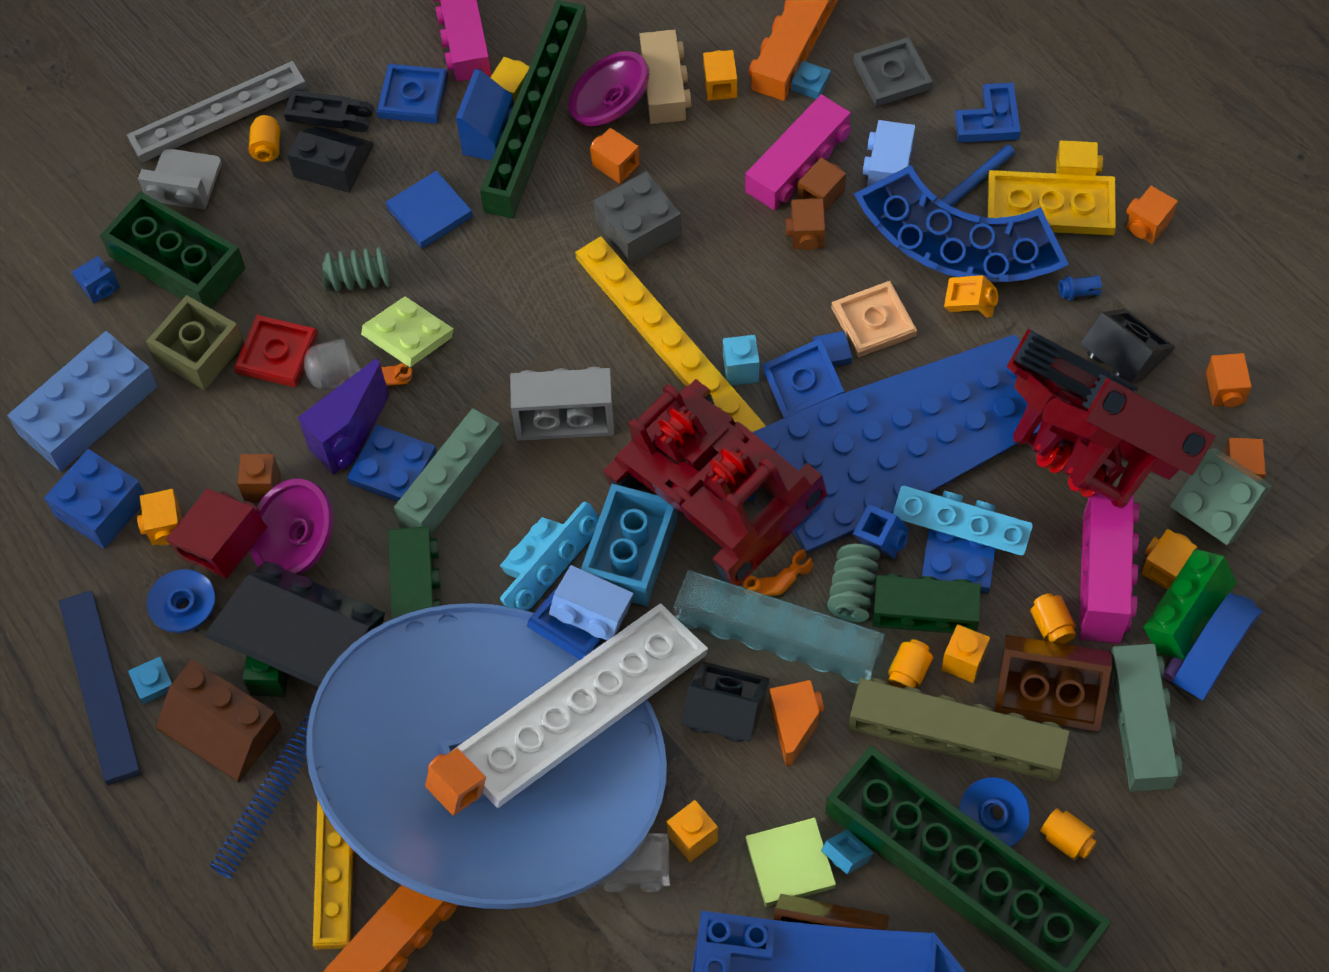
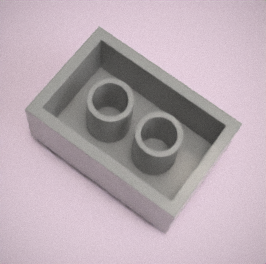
(562, 403)

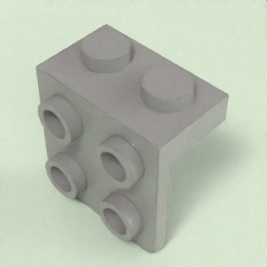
(181, 178)

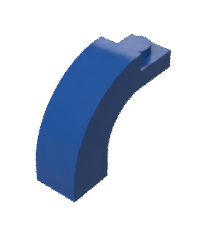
(1217, 645)

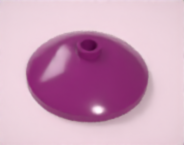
(609, 89)
(297, 524)

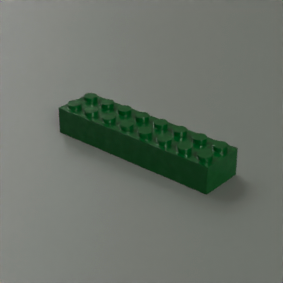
(965, 866)

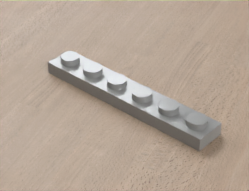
(216, 111)

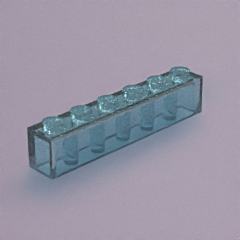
(778, 627)

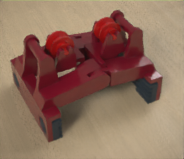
(1096, 423)
(724, 464)

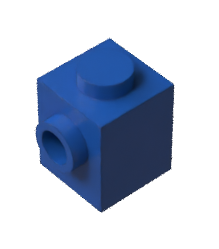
(882, 531)

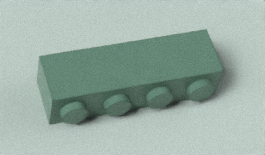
(449, 472)
(1143, 718)

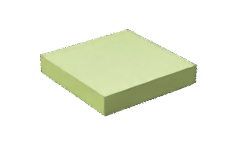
(790, 861)

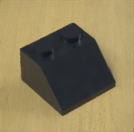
(328, 157)
(1126, 345)
(725, 702)

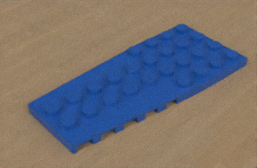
(901, 432)

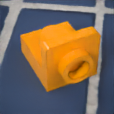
(971, 294)

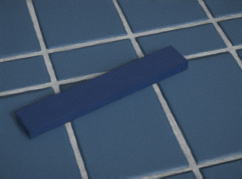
(99, 688)

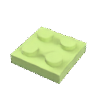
(407, 331)

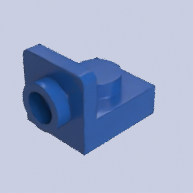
(96, 279)

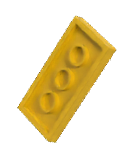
(1068, 200)

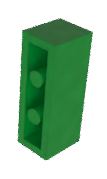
(1189, 603)

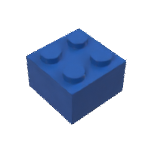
(95, 498)

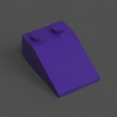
(344, 418)

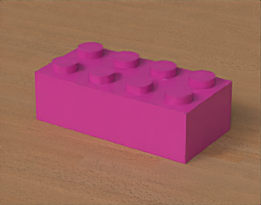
(1108, 570)

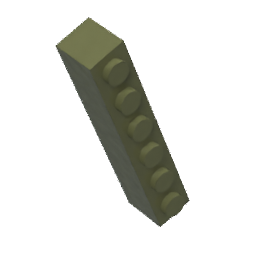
(959, 729)

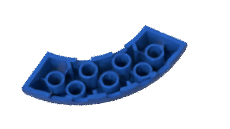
(959, 241)

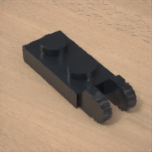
(328, 110)

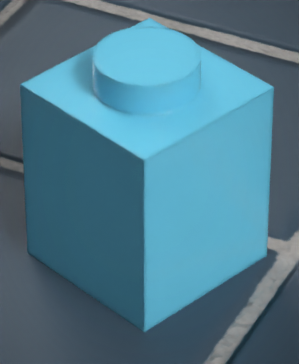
(741, 360)

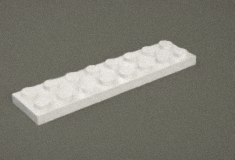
(581, 703)

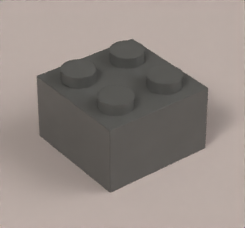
(637, 217)

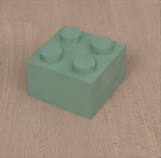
(1221, 496)

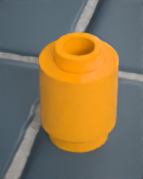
(264, 139)
(1053, 619)
(910, 665)
(1069, 834)

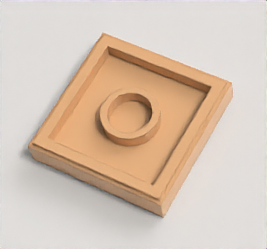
(874, 319)

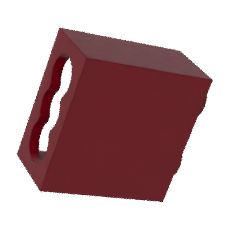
(217, 531)

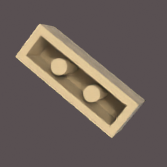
(665, 88)

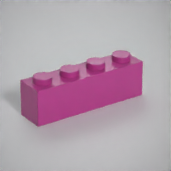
(464, 38)
(796, 151)

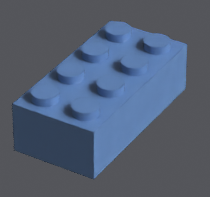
(83, 401)

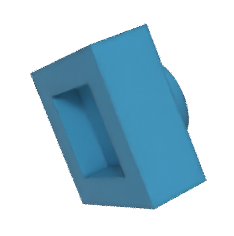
(810, 80)
(150, 680)
(847, 851)

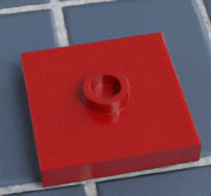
(275, 350)

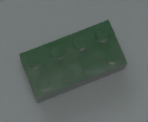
(172, 250)

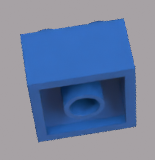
(483, 116)

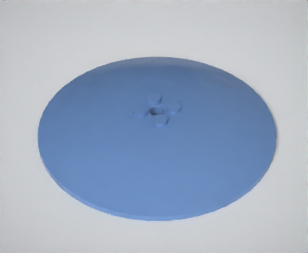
(423, 691)

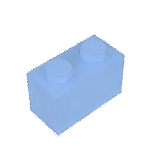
(890, 150)
(590, 603)

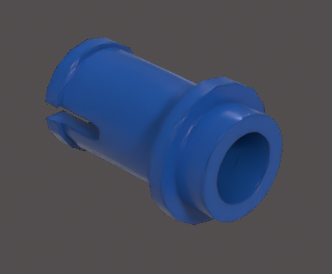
(1079, 287)

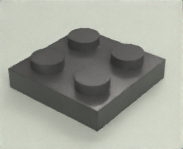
(892, 71)

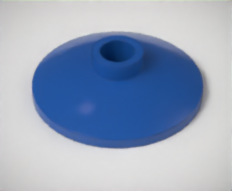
(179, 588)
(991, 792)

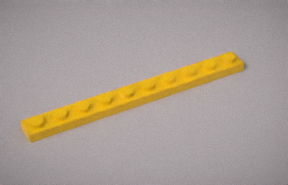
(661, 329)

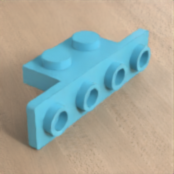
(962, 520)
(545, 555)

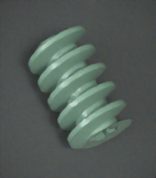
(355, 270)
(852, 582)

